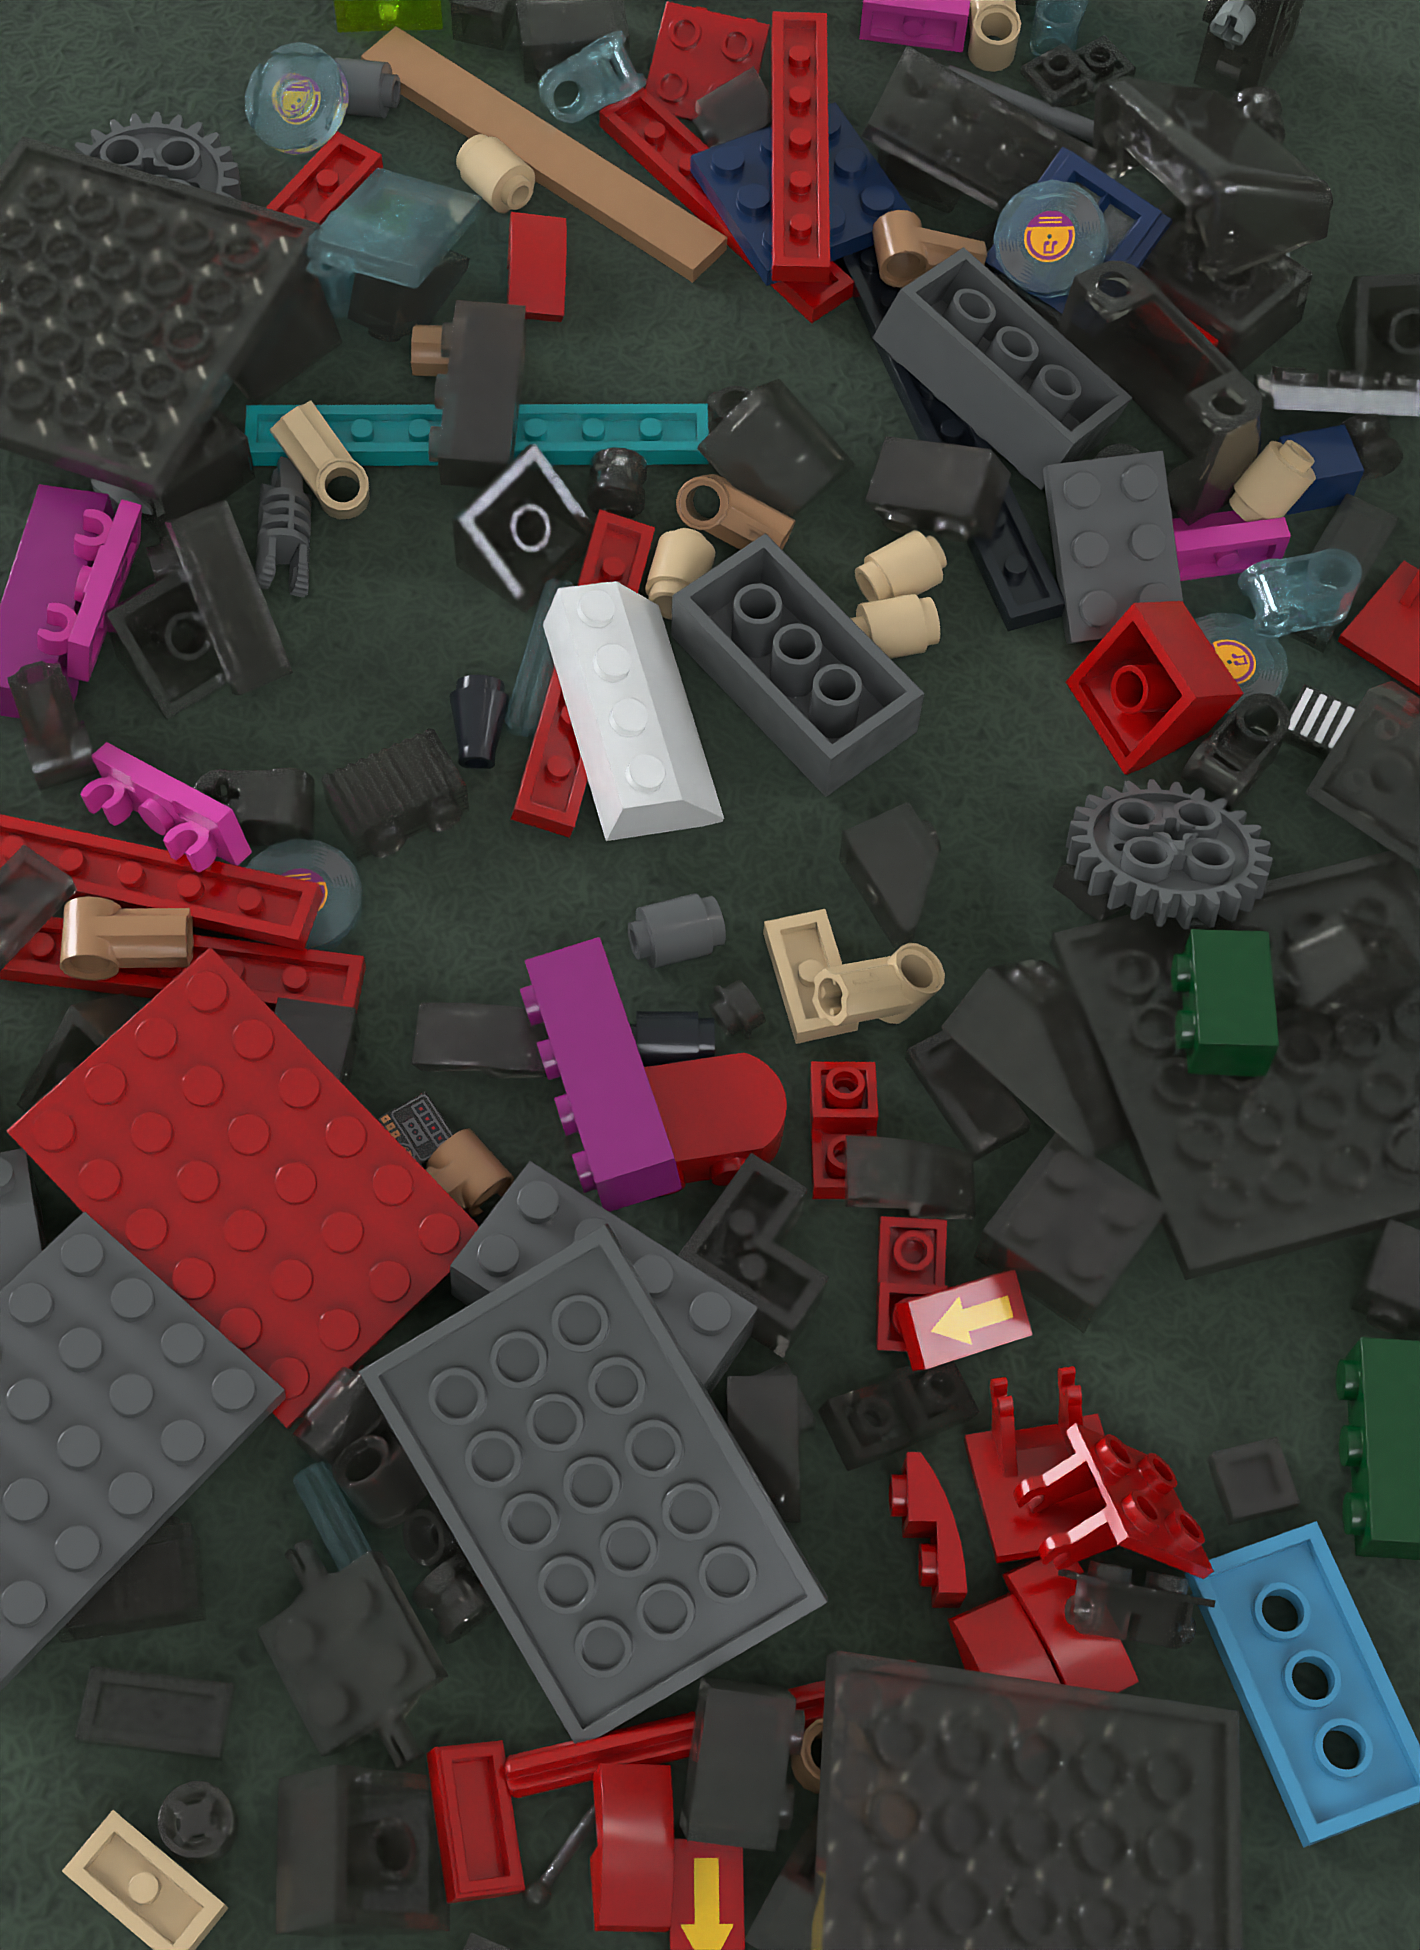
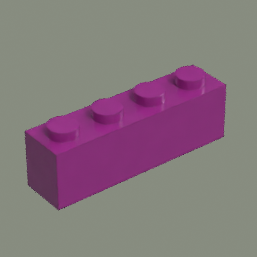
(41, 575)
(602, 1076)

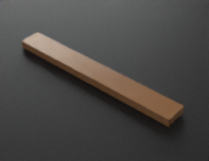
(556, 159)

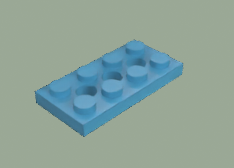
(1284, 1722)

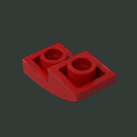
(537, 265)
(840, 1105)
(908, 1266)
(927, 1514)
(1001, 1641)
(1076, 1657)
(635, 1848)

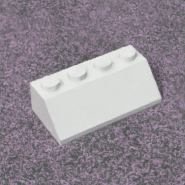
(629, 712)

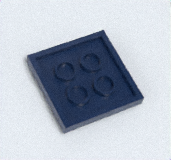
(739, 186)

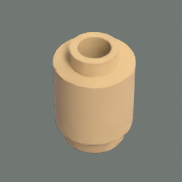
(495, 173)
(1273, 482)
(677, 562)
(902, 568)
(900, 624)

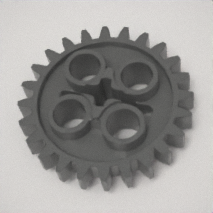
(169, 153)
(1168, 854)

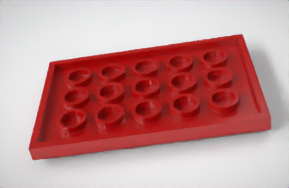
(248, 1180)

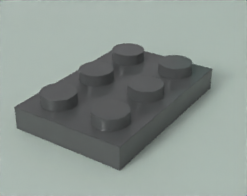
(1110, 539)

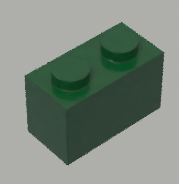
(1226, 1003)

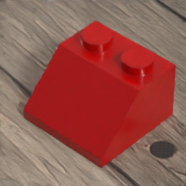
(1153, 684)

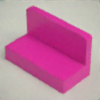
(916, 22)
(1227, 544)

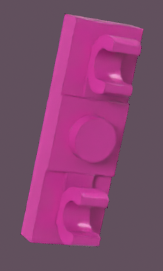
(95, 588)
(169, 807)

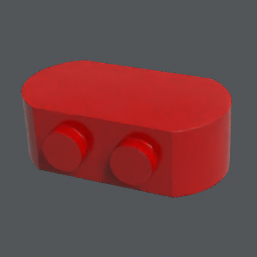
(719, 1114)

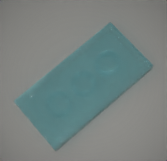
(394, 228)

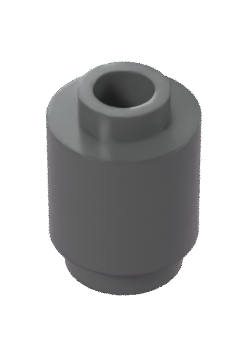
(370, 87)
(677, 930)

